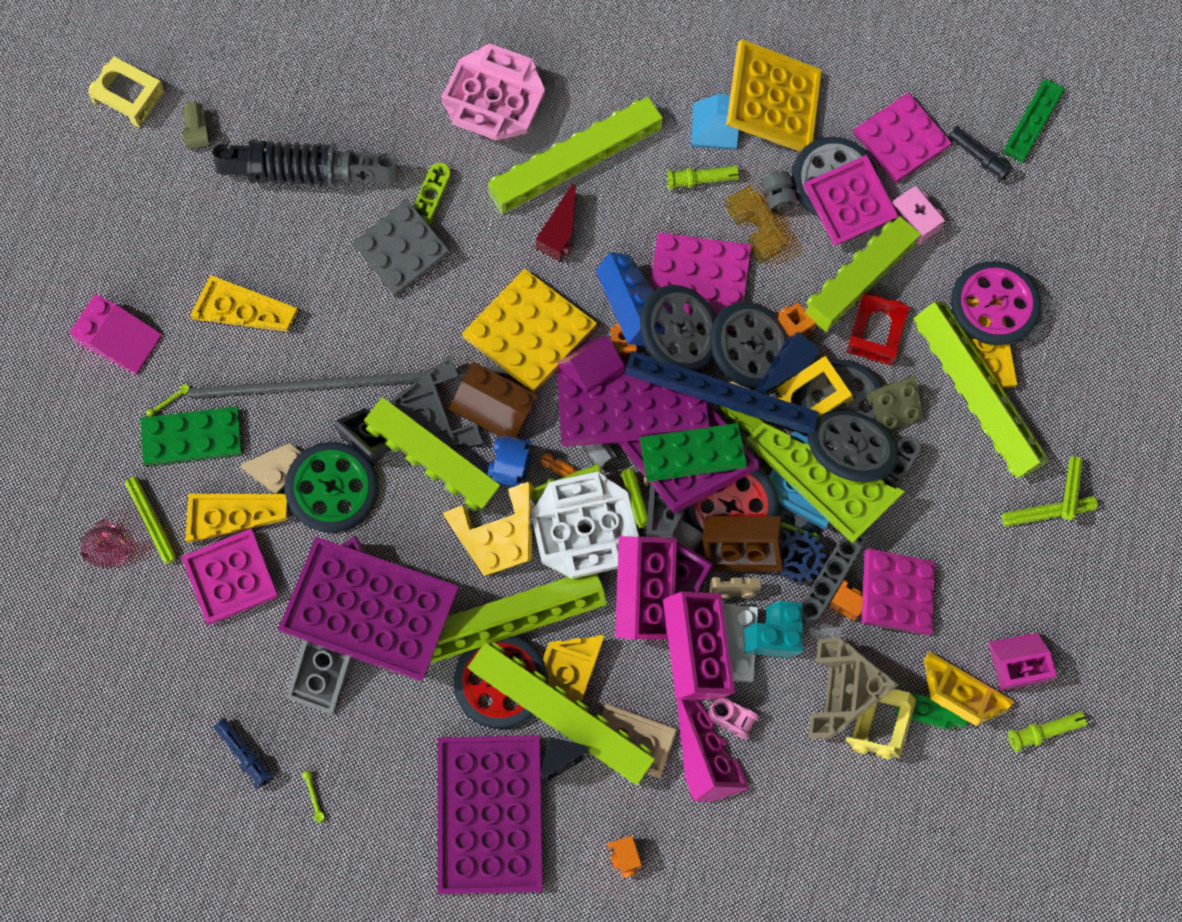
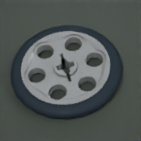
(824, 149)

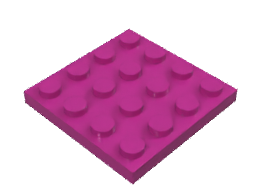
(704, 265)

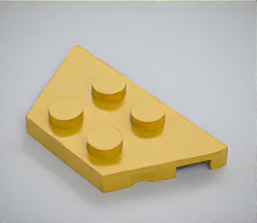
(572, 664)
(962, 692)

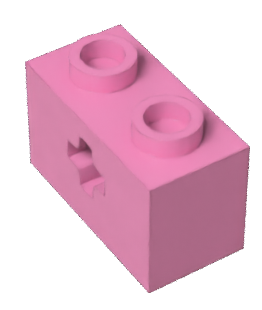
(919, 213)

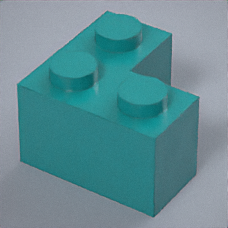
(780, 634)

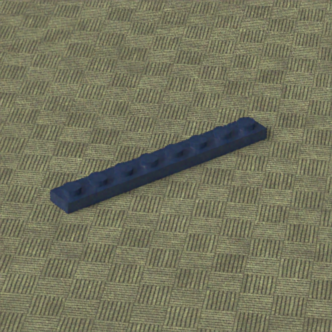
(721, 393)

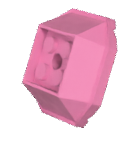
(494, 74)

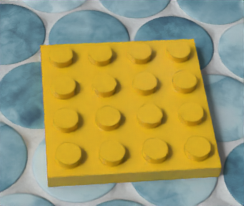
(773, 96)
(529, 330)

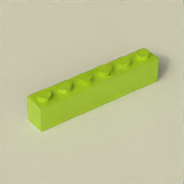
(862, 273)
(431, 454)

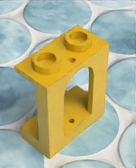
(839, 397)

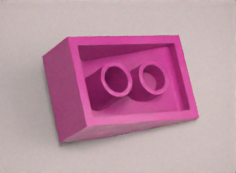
(115, 334)

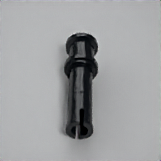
(988, 160)

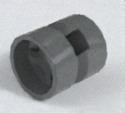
(779, 192)

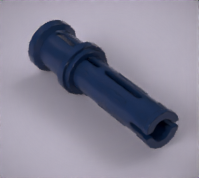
(250, 762)

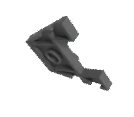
(424, 407)

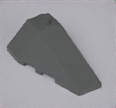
(661, 519)

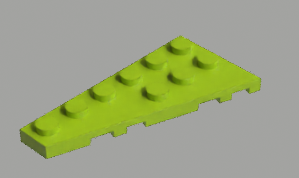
(844, 503)

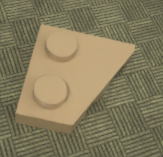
(272, 467)
(742, 587)

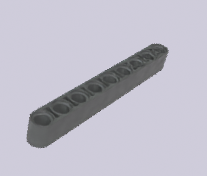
(844, 561)

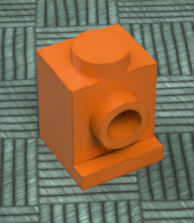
(795, 320)
(622, 347)
(847, 602)
(625, 856)

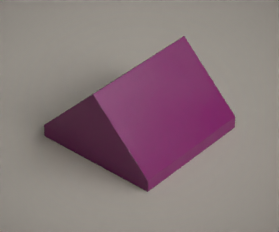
(592, 363)
(690, 570)

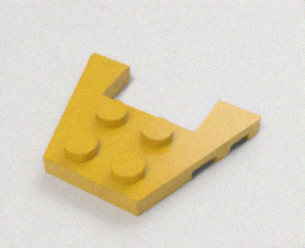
(501, 542)

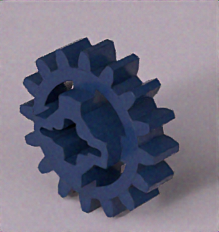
(804, 566)

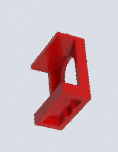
(870, 350)

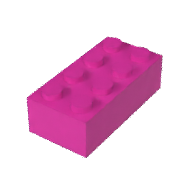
(643, 580)
(698, 646)

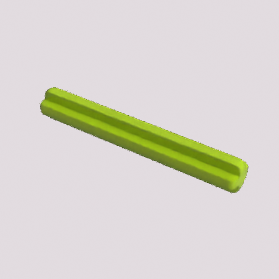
(1045, 511)
(150, 520)

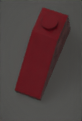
(557, 234)

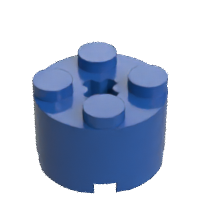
(511, 461)

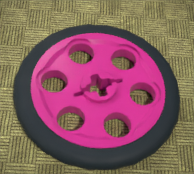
(996, 333)

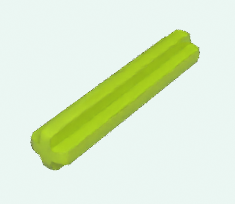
(1072, 488)
(635, 496)

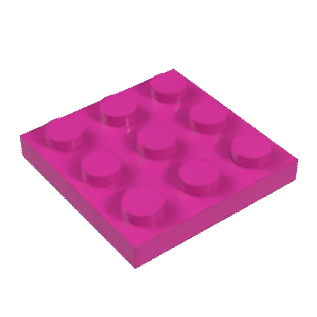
(902, 137)
(850, 200)
(229, 577)
(898, 592)

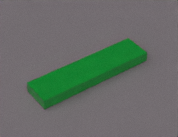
(1033, 120)

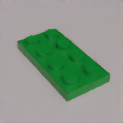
(191, 436)
(692, 452)

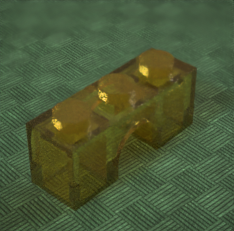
(748, 207)

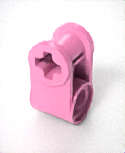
(734, 718)

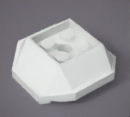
(576, 502)

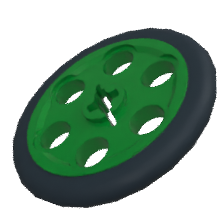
(332, 519)

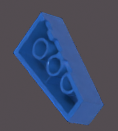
(626, 293)

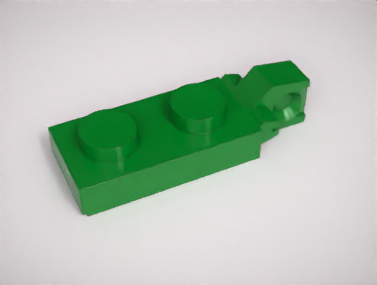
(932, 714)

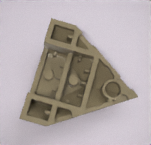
(851, 687)

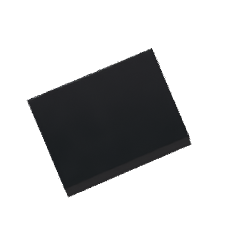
(354, 432)
(561, 757)

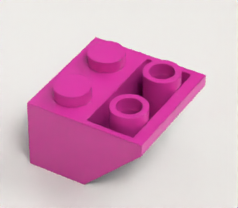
(1021, 661)

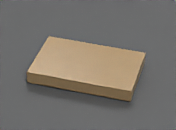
(643, 731)

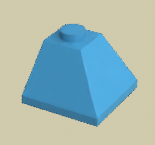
(710, 126)

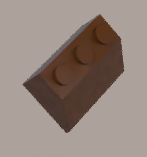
(492, 401)
(744, 543)

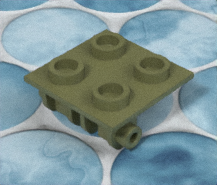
(897, 403)

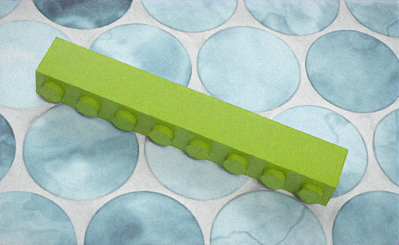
(575, 154)
(980, 389)
(519, 614)
(560, 713)

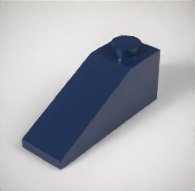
(793, 357)

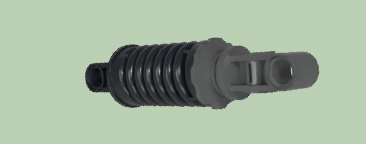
(303, 164)

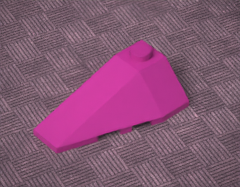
(706, 762)

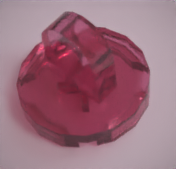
(105, 545)

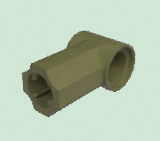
(195, 131)

